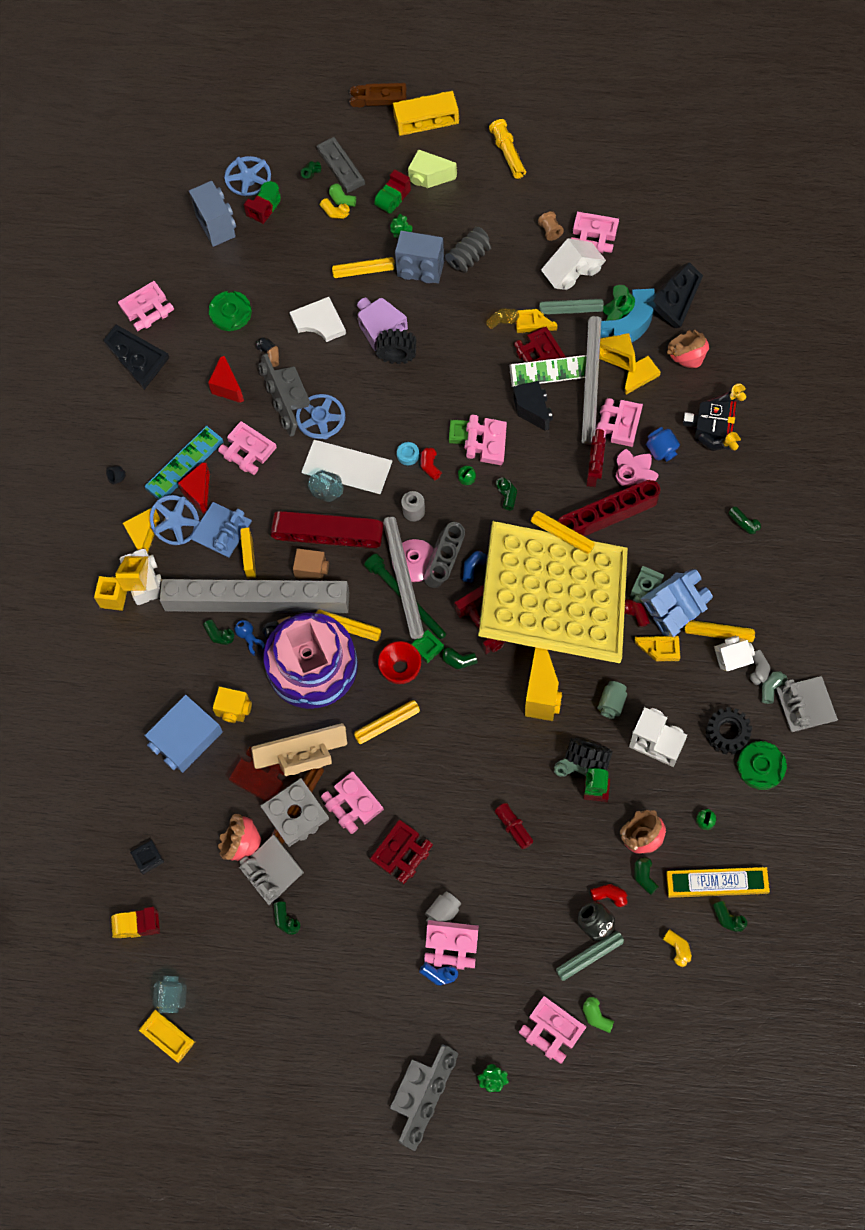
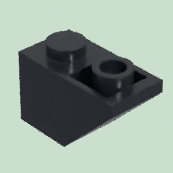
(531, 405)

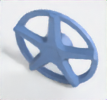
(247, 175)
(320, 416)
(174, 519)

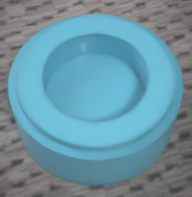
(408, 453)

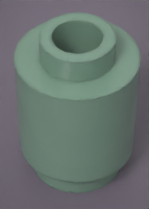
(612, 699)

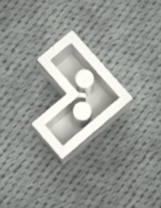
(571, 261)
(657, 739)

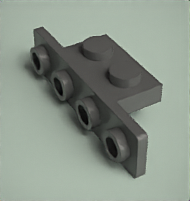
(286, 391)
(420, 1094)

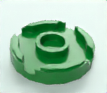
(230, 311)
(761, 765)

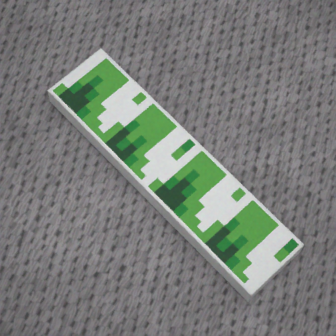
(548, 370)

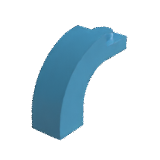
(636, 321)

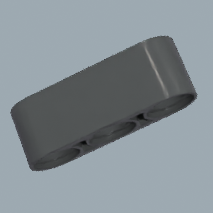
(451, 548)

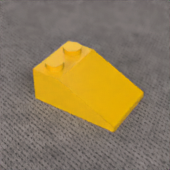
(543, 694)

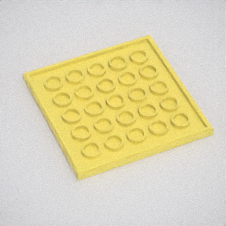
(553, 593)

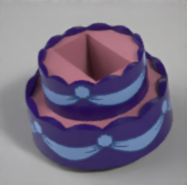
(312, 679)

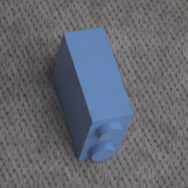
(183, 734)

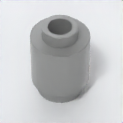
(413, 506)
(443, 908)

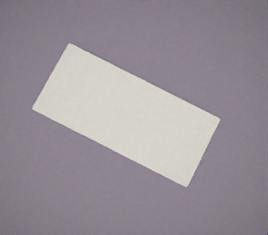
(353, 467)

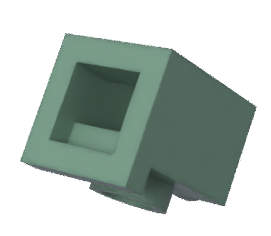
(647, 578)

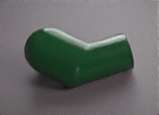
(311, 168)
(509, 491)
(740, 518)
(218, 636)
(458, 661)
(642, 875)
(727, 920)
(283, 921)

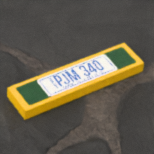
(717, 882)

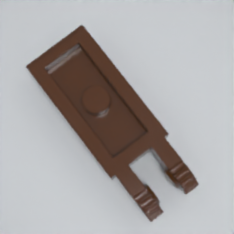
(377, 94)

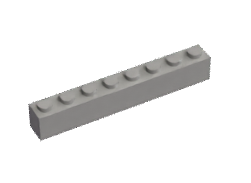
(254, 596)

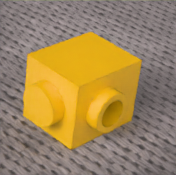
(110, 594)
(231, 705)

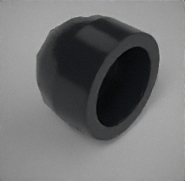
(115, 474)

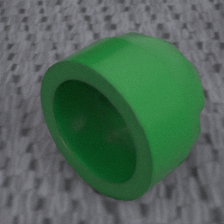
(469, 477)
(701, 816)

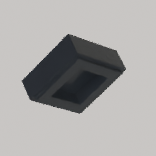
(147, 857)

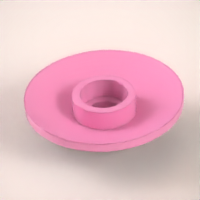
(418, 566)

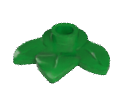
(620, 305)

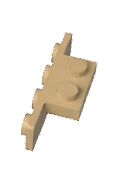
(300, 751)

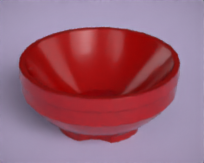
(399, 652)

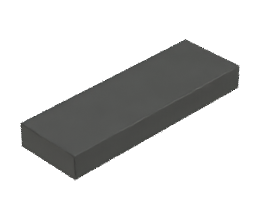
(340, 164)

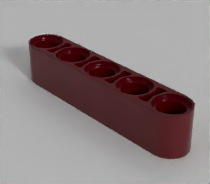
(614, 503)
(327, 529)

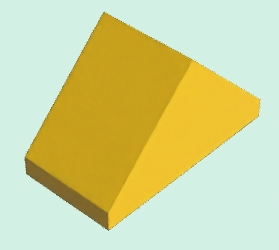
(618, 351)
(140, 529)
(133, 573)

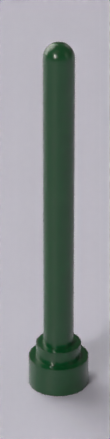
(376, 565)

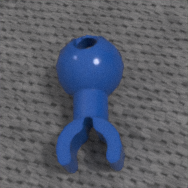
(246, 632)

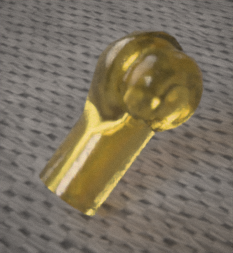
(503, 316)

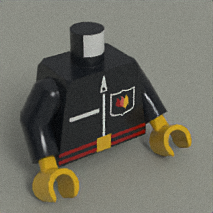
(716, 420)

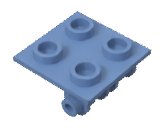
(220, 529)

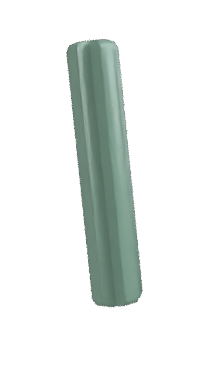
(571, 306)
(589, 955)

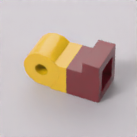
(136, 923)

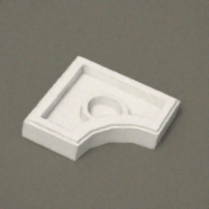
(319, 318)

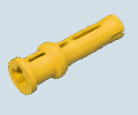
(504, 141)

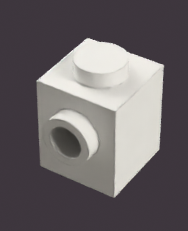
(734, 653)

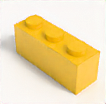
(426, 113)

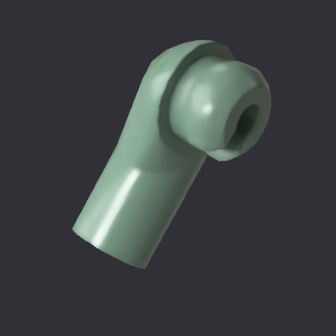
(774, 680)
(565, 767)

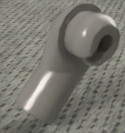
(762, 668)

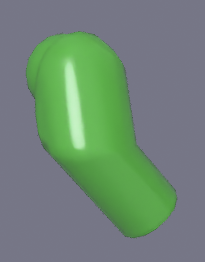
(339, 197)
(594, 1016)

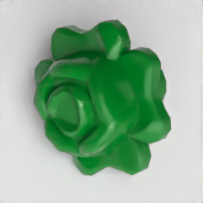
(400, 224)
(493, 1078)

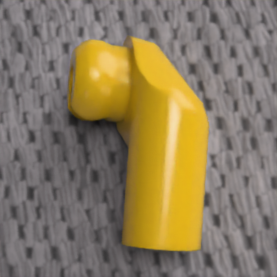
(335, 212)
(681, 946)

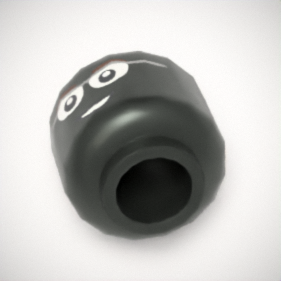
(596, 920)

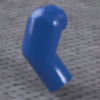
(471, 563)
(439, 976)

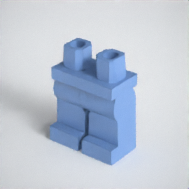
(677, 602)

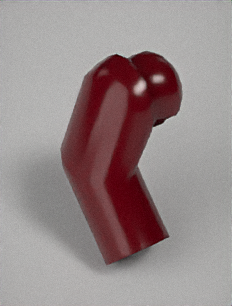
(636, 609)

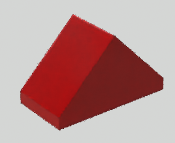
(224, 383)
(196, 487)

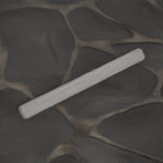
(591, 379)
(403, 578)

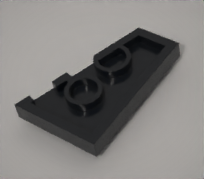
(677, 294)
(136, 355)

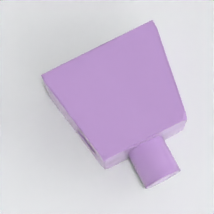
(379, 317)

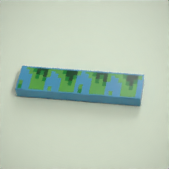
(184, 463)

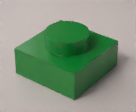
(428, 646)

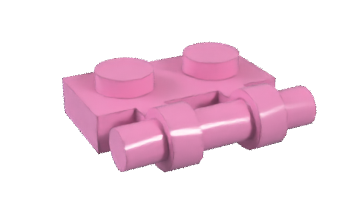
(596, 227)
(143, 301)
(626, 422)
(492, 442)
(252, 443)
(358, 799)
(451, 937)
(555, 1022)

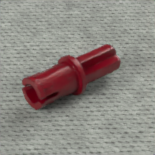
(514, 826)

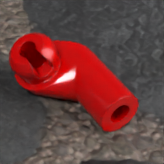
(426, 463)
(612, 892)

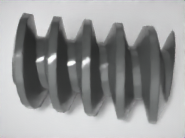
(468, 250)

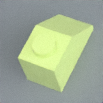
(431, 170)

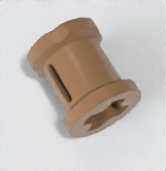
(550, 225)

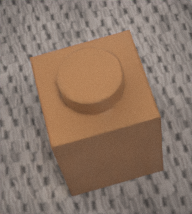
(310, 565)

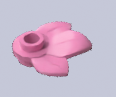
(636, 467)

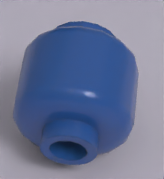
(662, 444)

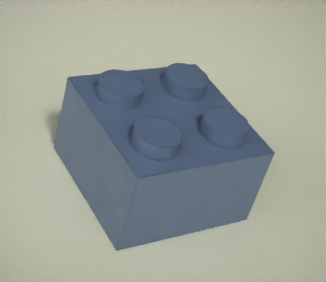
(213, 213)
(419, 257)

